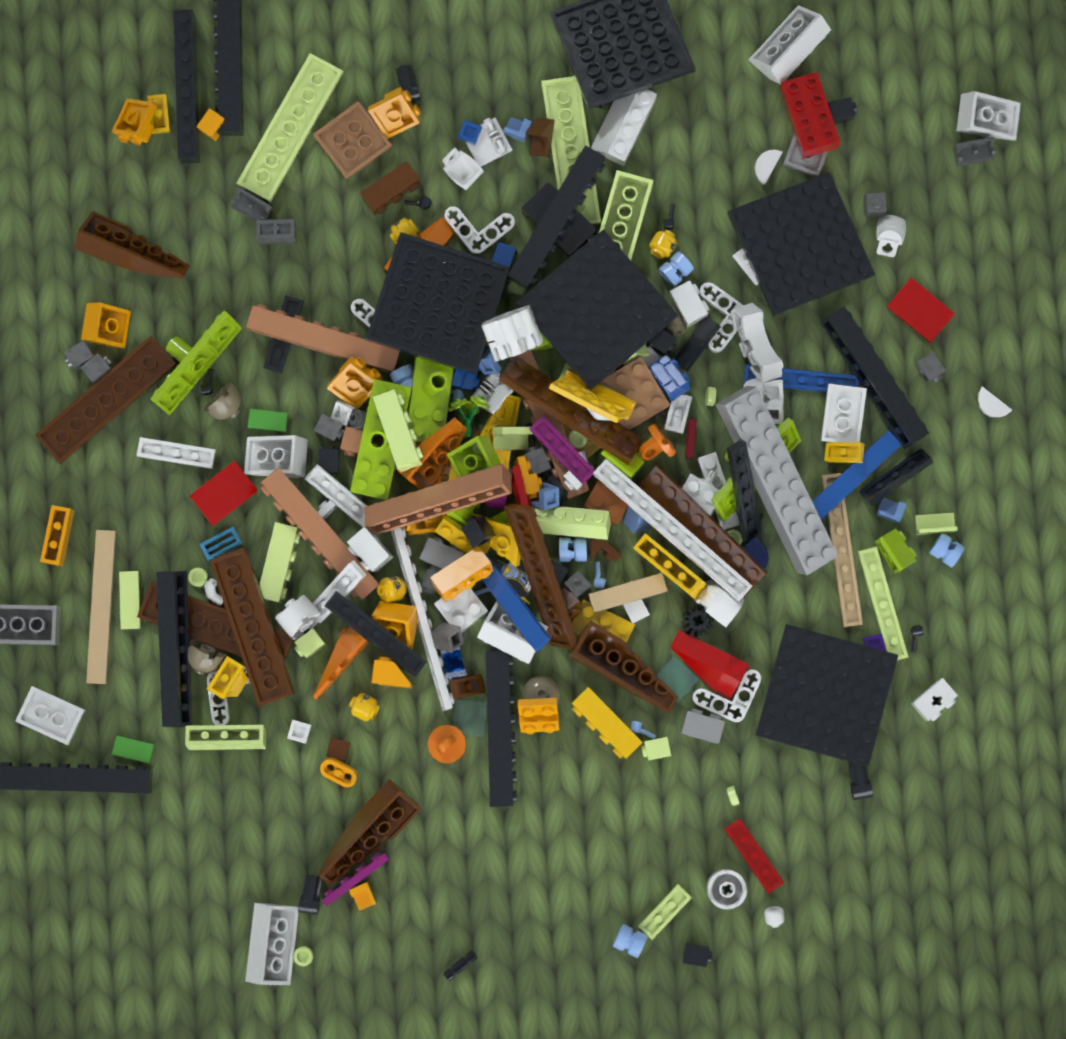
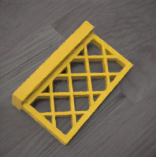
(599, 399)

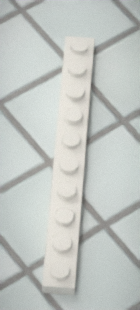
(672, 530)
(424, 624)

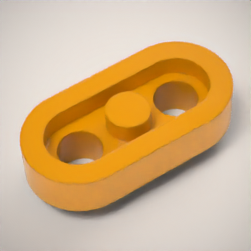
(338, 774)

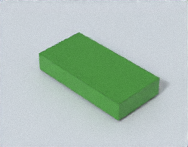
(268, 420)
(133, 749)

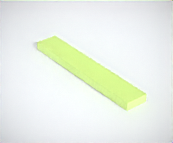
(882, 602)

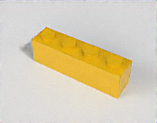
(670, 566)
(607, 723)

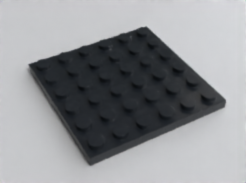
(621, 46)
(801, 243)
(437, 303)
(597, 309)
(827, 695)

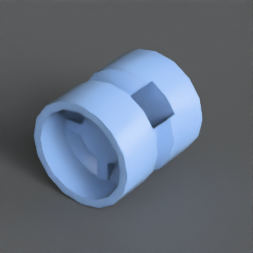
(678, 267)
(403, 375)
(580, 550)
(947, 550)
(629, 940)

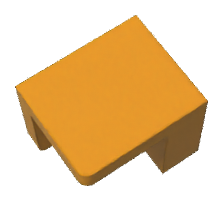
(210, 124)
(363, 896)

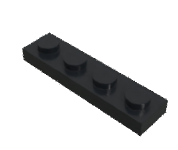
(280, 349)
(896, 477)

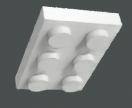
(843, 413)
(50, 715)

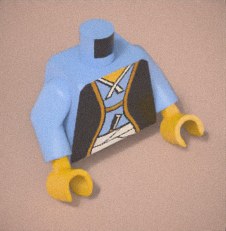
(517, 578)

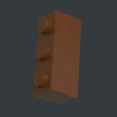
(390, 188)

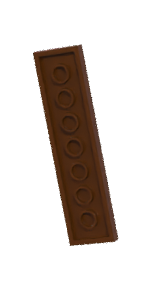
(535, 387)
(105, 399)
(701, 524)
(541, 575)
(206, 623)
(252, 627)

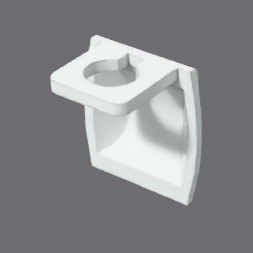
(462, 168)
(890, 230)

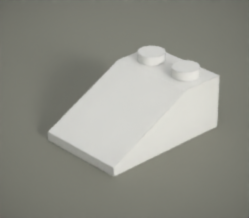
(988, 116)
(270, 452)

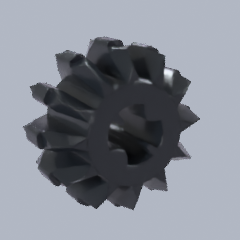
(690, 622)

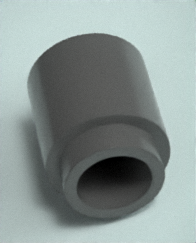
(357, 419)
(426, 582)

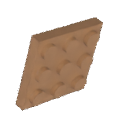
(352, 140)
(639, 385)

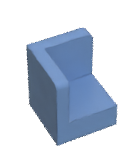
(516, 129)
(488, 363)
(547, 498)
(891, 510)
(635, 522)

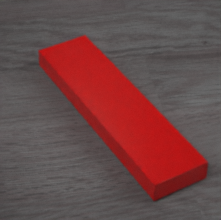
(753, 855)

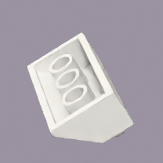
(790, 44)
(624, 125)
(272, 944)

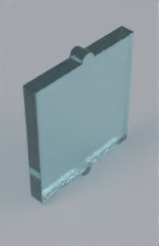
(678, 677)
(470, 717)

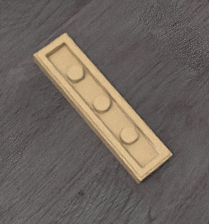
(627, 593)

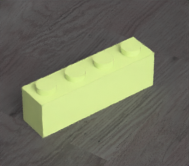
(397, 430)
(574, 522)
(278, 562)
(225, 737)

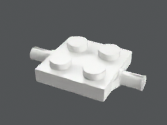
(702, 490)

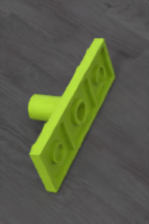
(194, 361)
(429, 403)
(376, 463)
(724, 499)

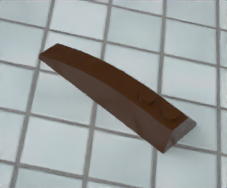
(121, 247)
(617, 663)
(375, 823)

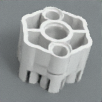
(511, 332)

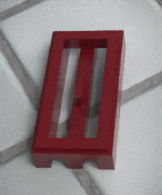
(690, 441)

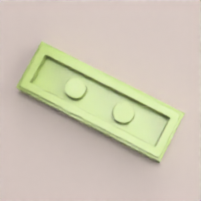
(129, 599)
(664, 911)

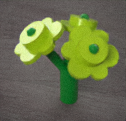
(470, 409)

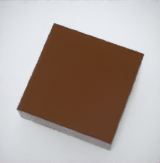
(337, 749)

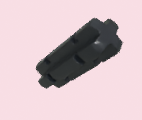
(460, 965)

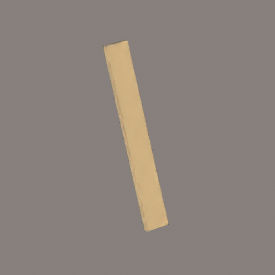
(844, 562)
(101, 607)

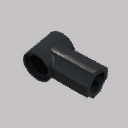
(407, 81)
(860, 784)
(309, 900)

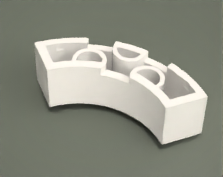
(755, 344)

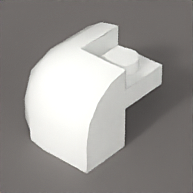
(772, 396)
(719, 602)

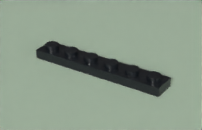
(743, 490)
(375, 633)

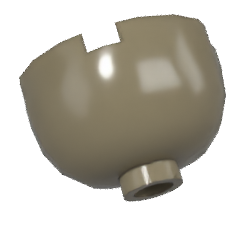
(224, 403)
(204, 657)
(541, 687)

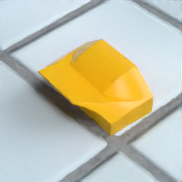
(161, 117)
(228, 680)

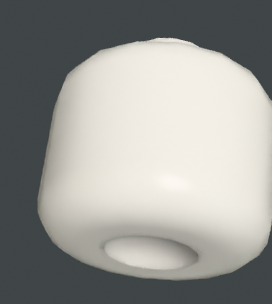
(774, 916)

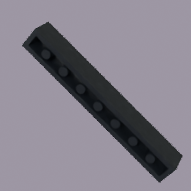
(229, 66)
(186, 86)
(557, 217)
(875, 377)
(173, 648)
(499, 729)
(75, 779)

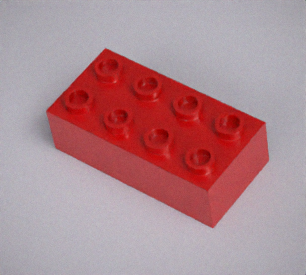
(809, 115)

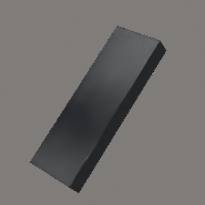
(696, 344)

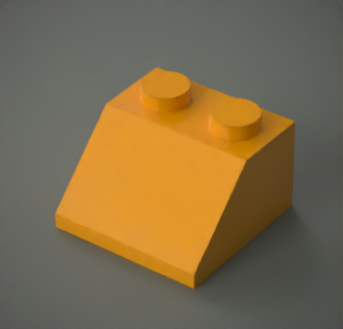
(105, 325)
(397, 619)
(389, 674)

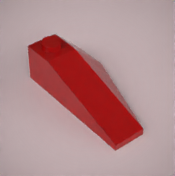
(712, 665)

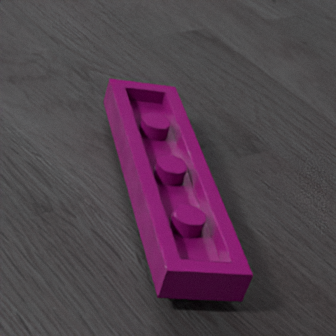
(562, 450)
(347, 883)

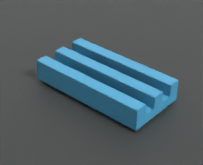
(224, 550)

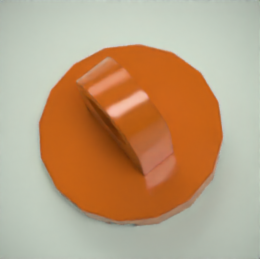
(657, 444)
(447, 744)

